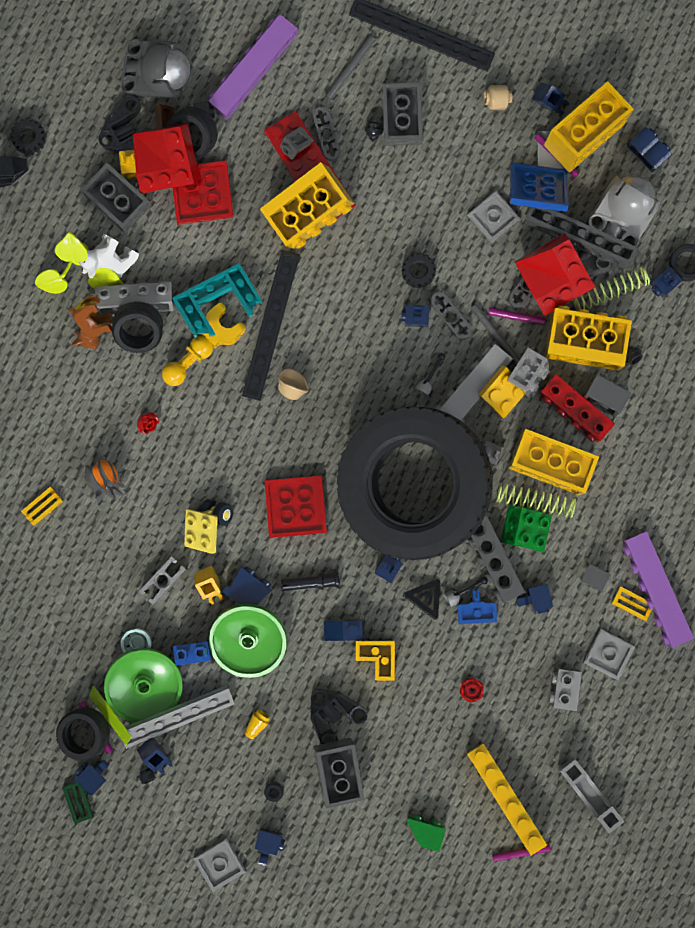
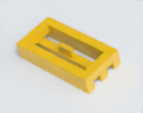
(54, 495)
(618, 596)

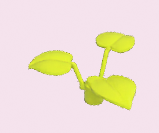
(73, 251)

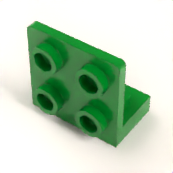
(526, 528)

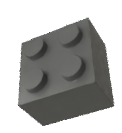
(607, 395)

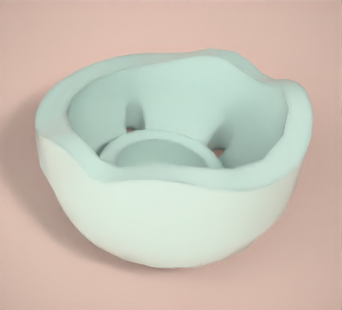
(136, 640)

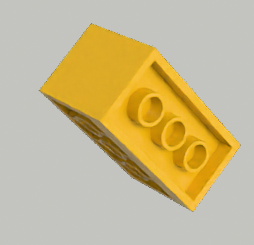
(588, 126)
(297, 199)
(586, 351)
(553, 462)

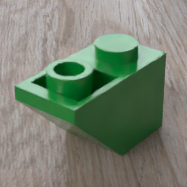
(427, 833)

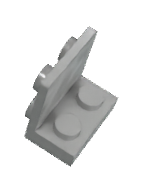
(530, 372)

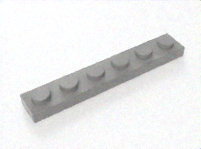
(179, 715)

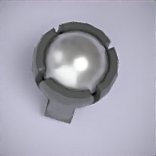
(155, 69)

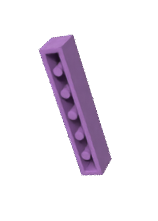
(253, 66)
(658, 590)

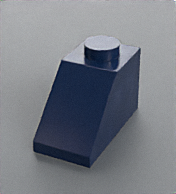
(343, 630)

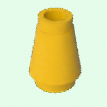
(257, 723)

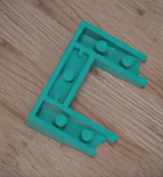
(233, 279)

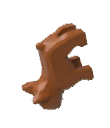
(89, 322)

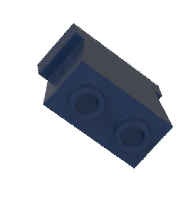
(247, 587)

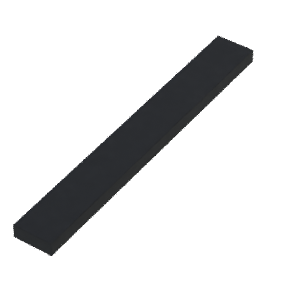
(422, 34)
(271, 325)

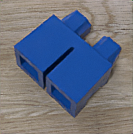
(192, 653)

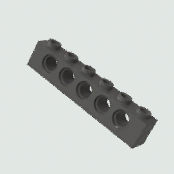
(583, 236)
(514, 586)

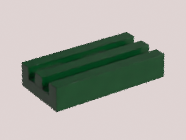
(88, 808)

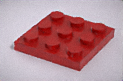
(207, 198)
(295, 506)

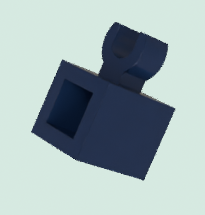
(550, 98)
(665, 282)
(415, 316)
(389, 568)
(538, 597)
(154, 755)
(89, 777)
(269, 843)

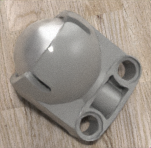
(626, 208)

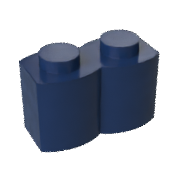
(649, 149)

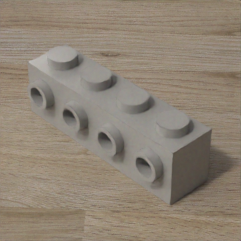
(156, 294)

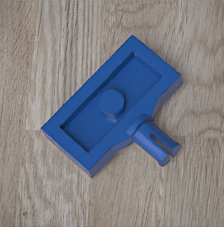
(477, 611)

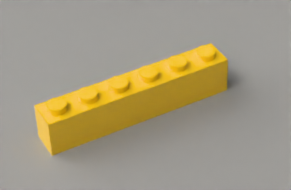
(506, 799)

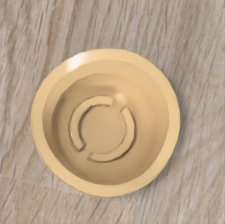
(292, 384)

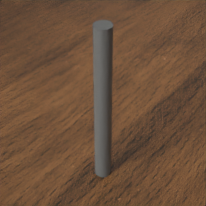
(350, 67)
(494, 332)

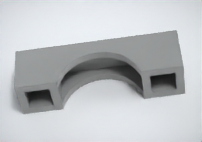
(590, 795)

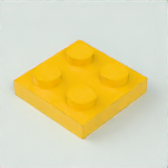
(500, 393)

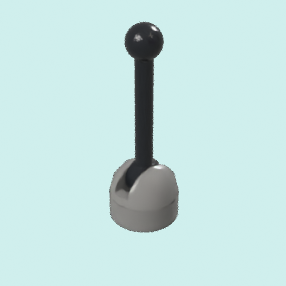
(424, 386)
(453, 597)

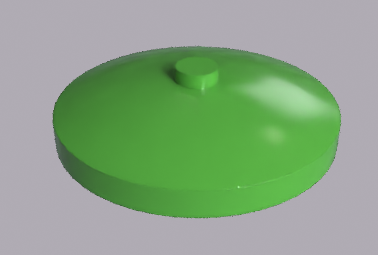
(248, 640)
(142, 684)

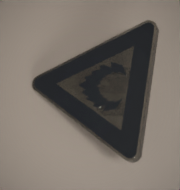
(426, 598)

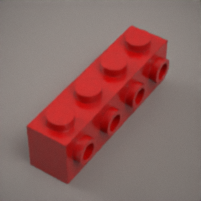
(577, 409)

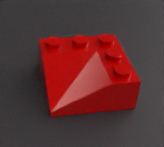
(165, 158)
(554, 274)

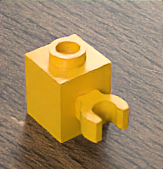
(127, 164)
(208, 584)

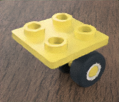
(202, 525)

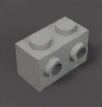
(565, 689)

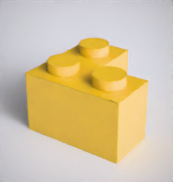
(382, 653)

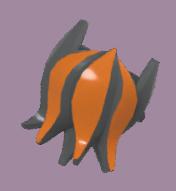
(103, 479)

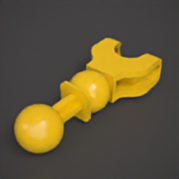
(202, 346)

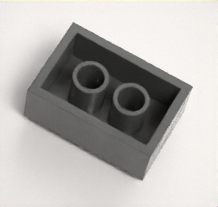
(402, 114)
(116, 197)
(338, 772)

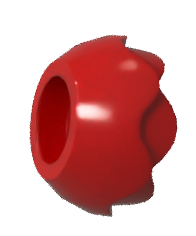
(147, 422)
(470, 683)

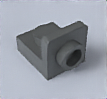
(295, 142)

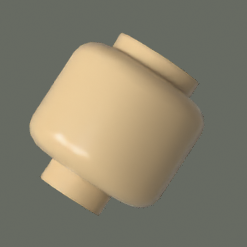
(497, 97)

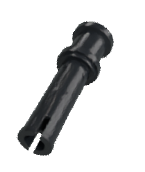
(320, 581)

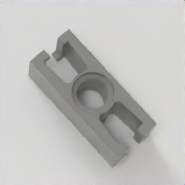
(171, 580)

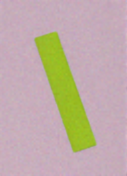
(110, 715)

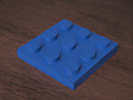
(539, 187)

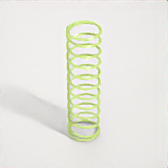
(575, 301)
(572, 505)

